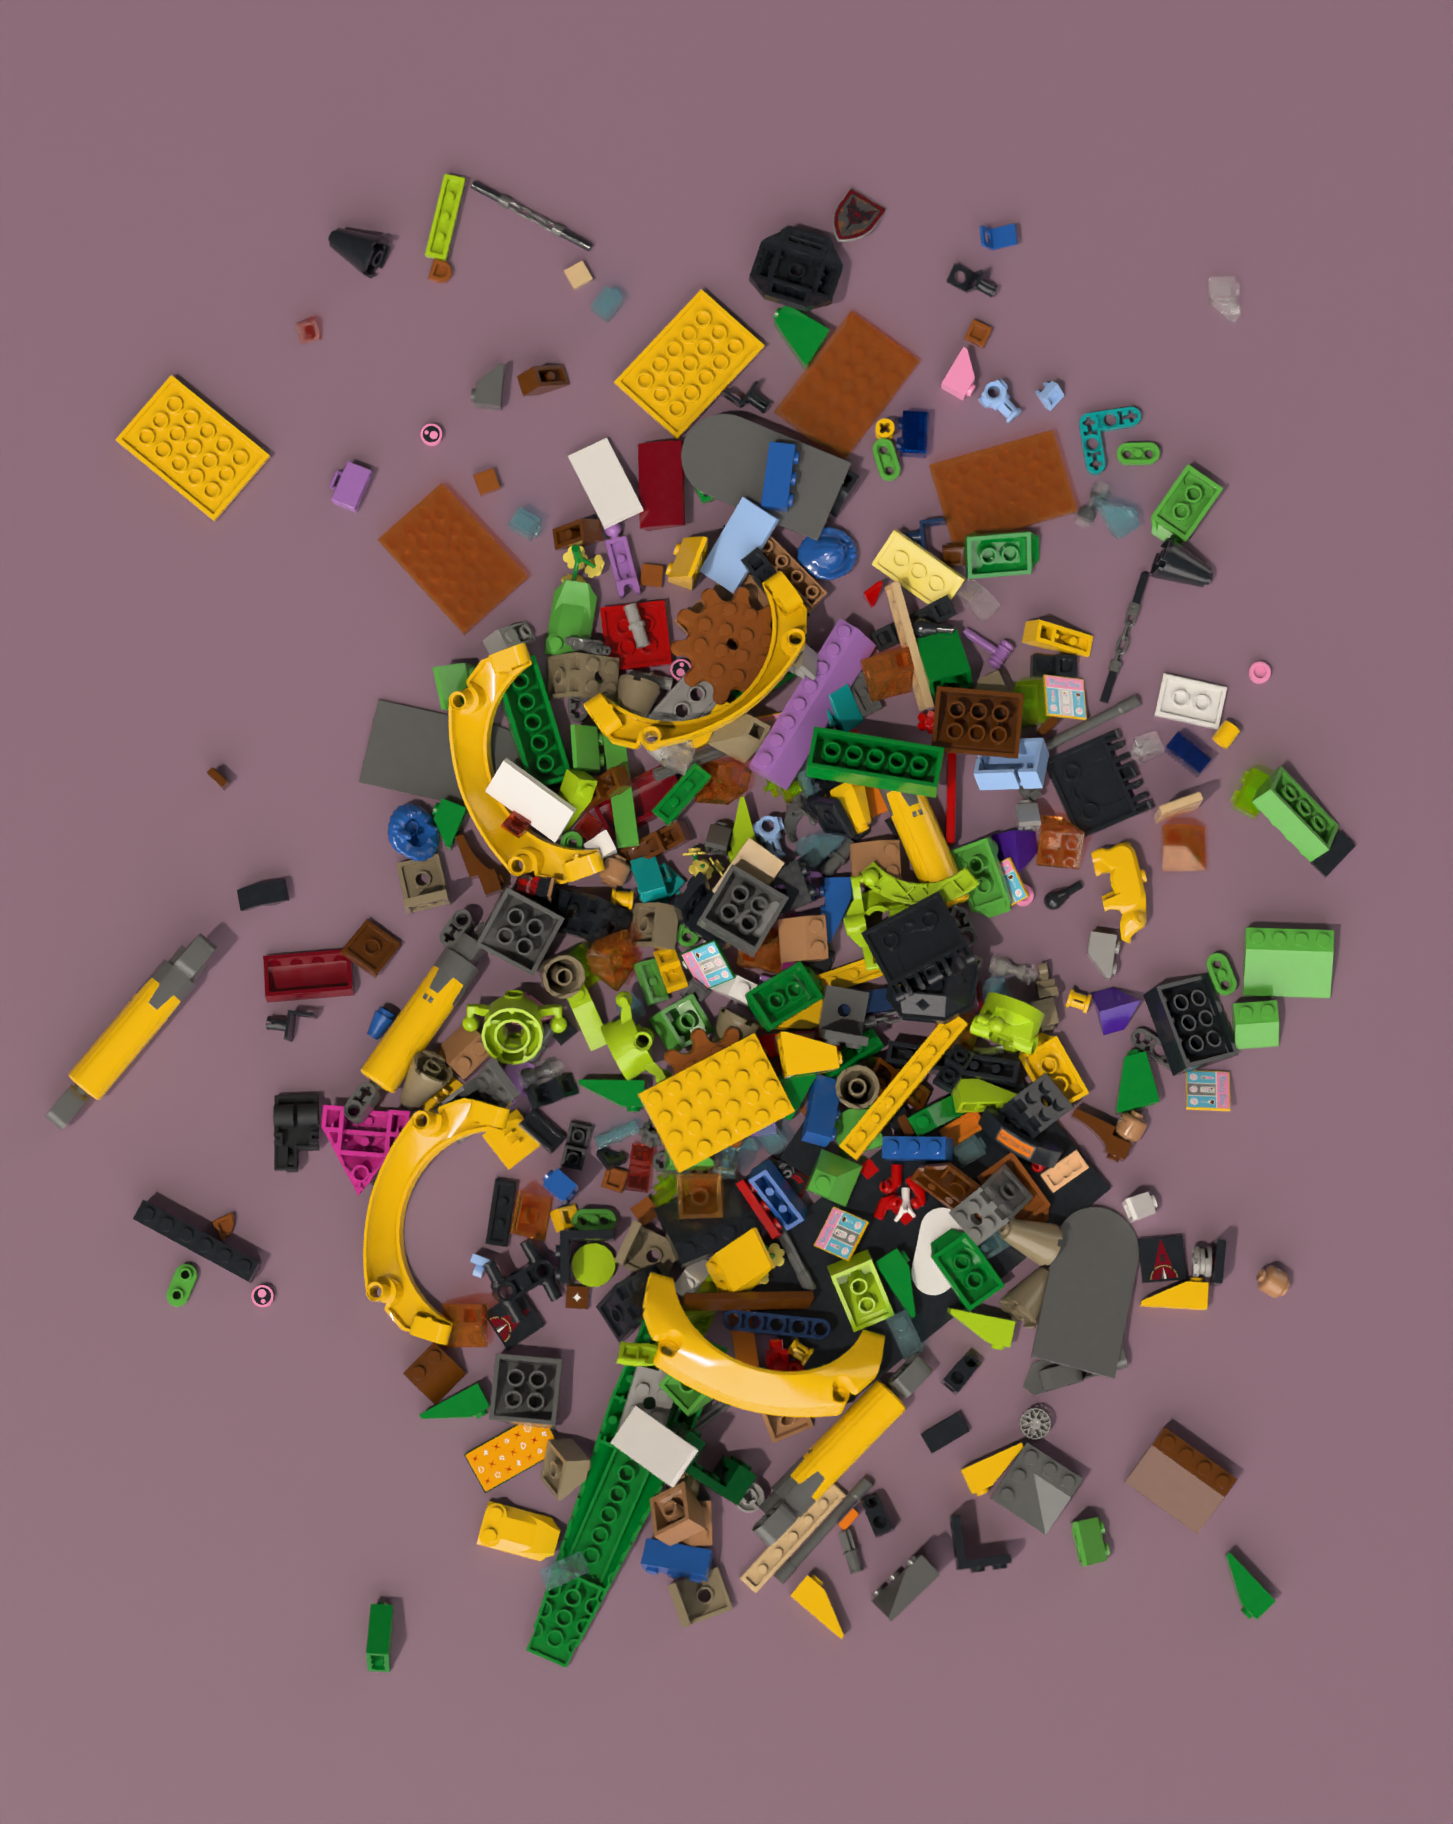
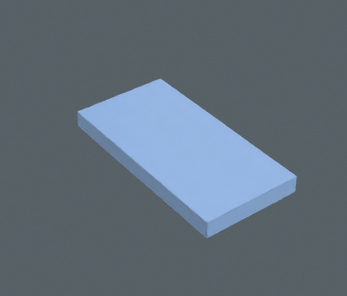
(745, 530)

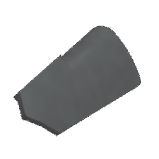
(1048, 1376)

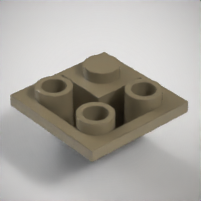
(740, 737)

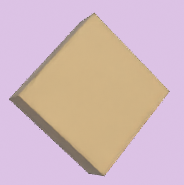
(578, 275)

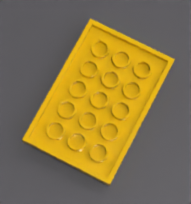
(689, 364)
(192, 448)
(716, 1102)

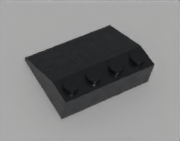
(1190, 1024)
(703, 1237)

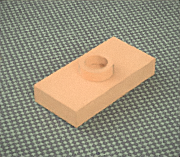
(1064, 1171)

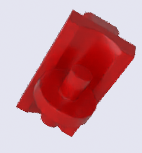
(777, 1356)

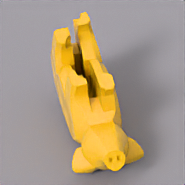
(1127, 886)

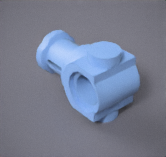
(1001, 402)
(771, 837)

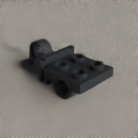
(294, 1129)

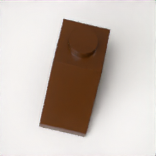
(542, 379)
(579, 532)

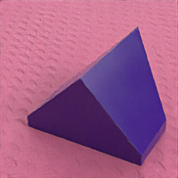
(1018, 845)
(1114, 1009)

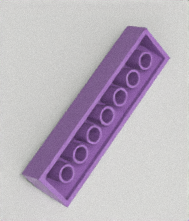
(792, 733)

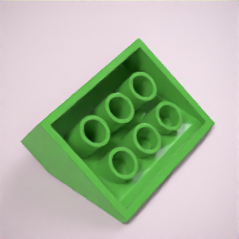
(1287, 962)

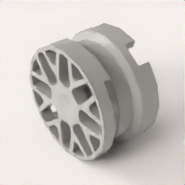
(1201, 1261)
(1035, 1424)
(752, 1499)

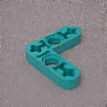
(1098, 427)

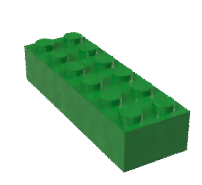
(534, 728)
(875, 762)

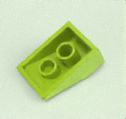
(860, 1290)

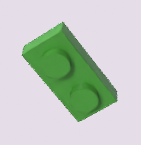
(651, 982)

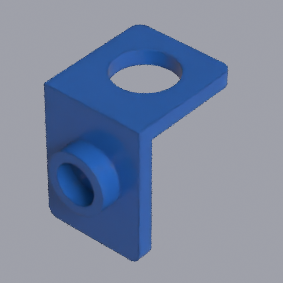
(998, 237)

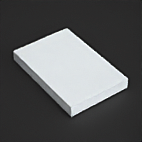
(1190, 701)

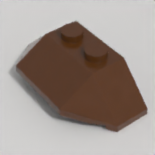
(945, 1183)

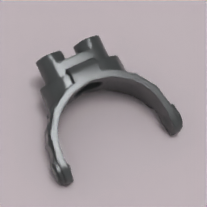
(588, 646)
(793, 814)

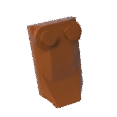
(1038, 1206)

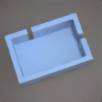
(1011, 773)

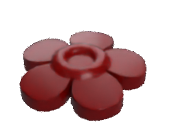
(926, 721)

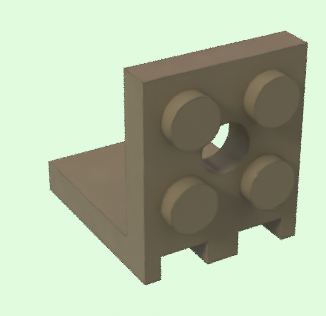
(574, 674)
(427, 896)
(637, 1245)
(690, 1608)

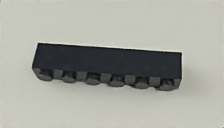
(986, 1068)
(197, 1241)

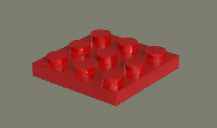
(622, 642)

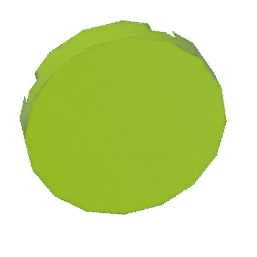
(593, 1265)

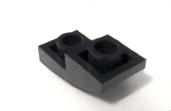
(953, 1068)
(576, 1145)

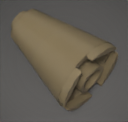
(637, 695)
(562, 975)
(728, 1019)
(424, 1079)
(853, 1079)
(1033, 1239)
(1026, 1299)

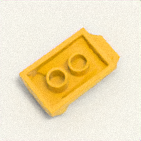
(1053, 1060)
(518, 1532)

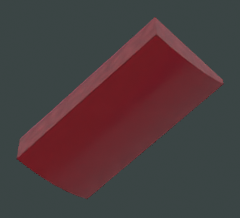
(661, 485)
(646, 796)
(307, 976)

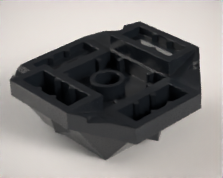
(800, 254)
(942, 1000)

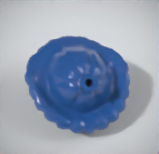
(829, 556)
(413, 832)

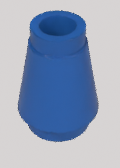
(380, 1022)

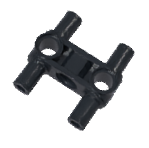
(522, 1280)

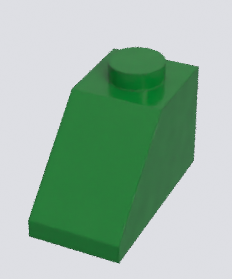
(449, 819)

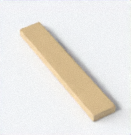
(907, 639)
(785, 1546)

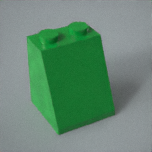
(944, 662)

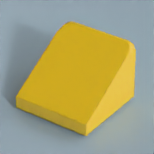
(562, 1217)

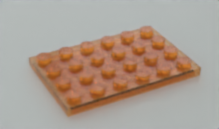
(846, 387)
(1003, 487)
(452, 559)

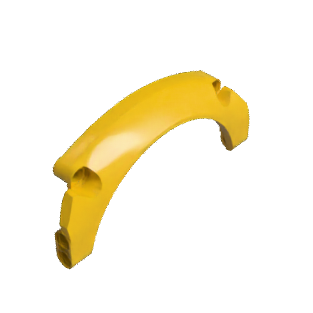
(788, 623)
(471, 757)
(383, 1242)
(703, 1367)

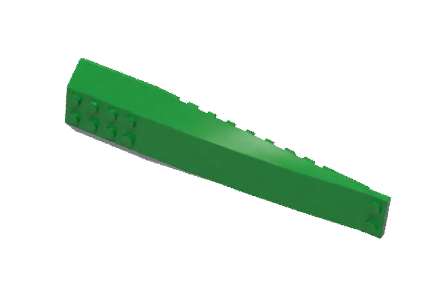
(601, 1526)

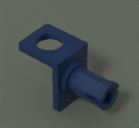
(920, 535)

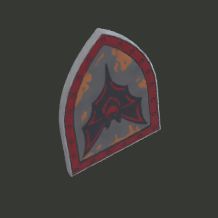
(856, 216)

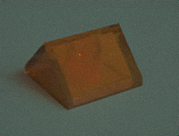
(700, 1195)
(531, 1215)

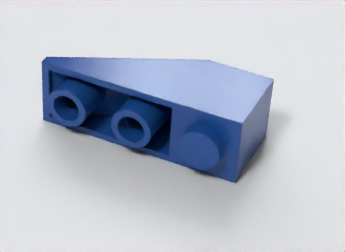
(837, 898)

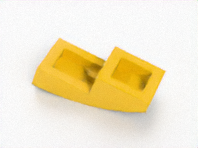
(670, 970)

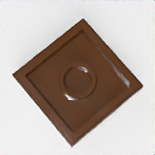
(371, 948)

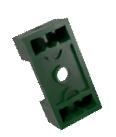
(729, 1478)

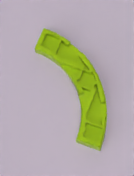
(912, 893)
(643, 1353)

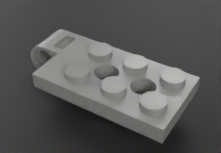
(680, 694)
(646, 1384)

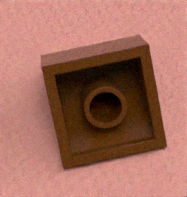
(434, 1373)

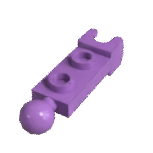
(621, 561)

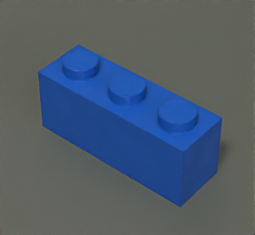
(779, 477)
(821, 1112)
(917, 1148)
(560, 1186)
(778, 1194)
(676, 1560)

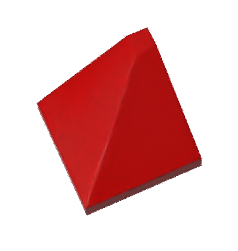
(872, 593)

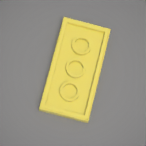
(917, 569)

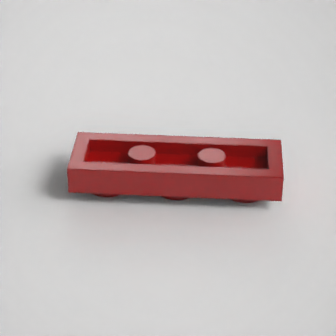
(761, 1209)

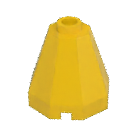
(855, 804)

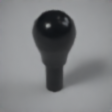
(925, 627)
(1055, 899)

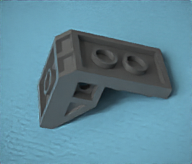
(489, 1086)

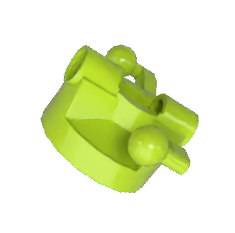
(864, 904)
(513, 1007)
(1008, 1023)
(626, 1047)

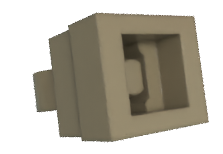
(1045, 987)

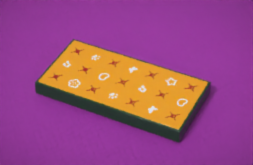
(508, 1455)

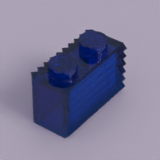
(913, 434)
(1187, 754)

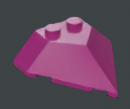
(363, 1145)

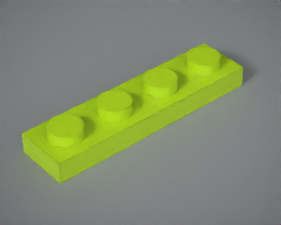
(445, 217)

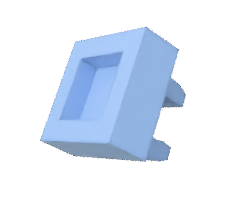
(1050, 395)
(478, 1261)

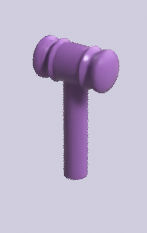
(998, 653)

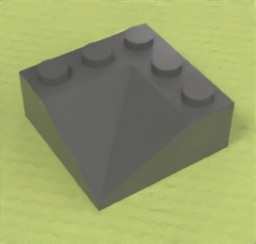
(742, 910)
(519, 930)
(526, 1390)
(1036, 1488)
(904, 1586)

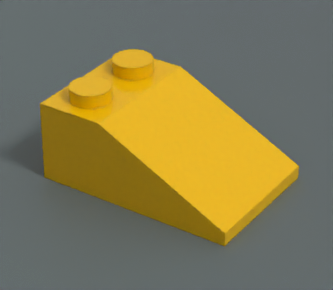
(688, 561)
(740, 1264)

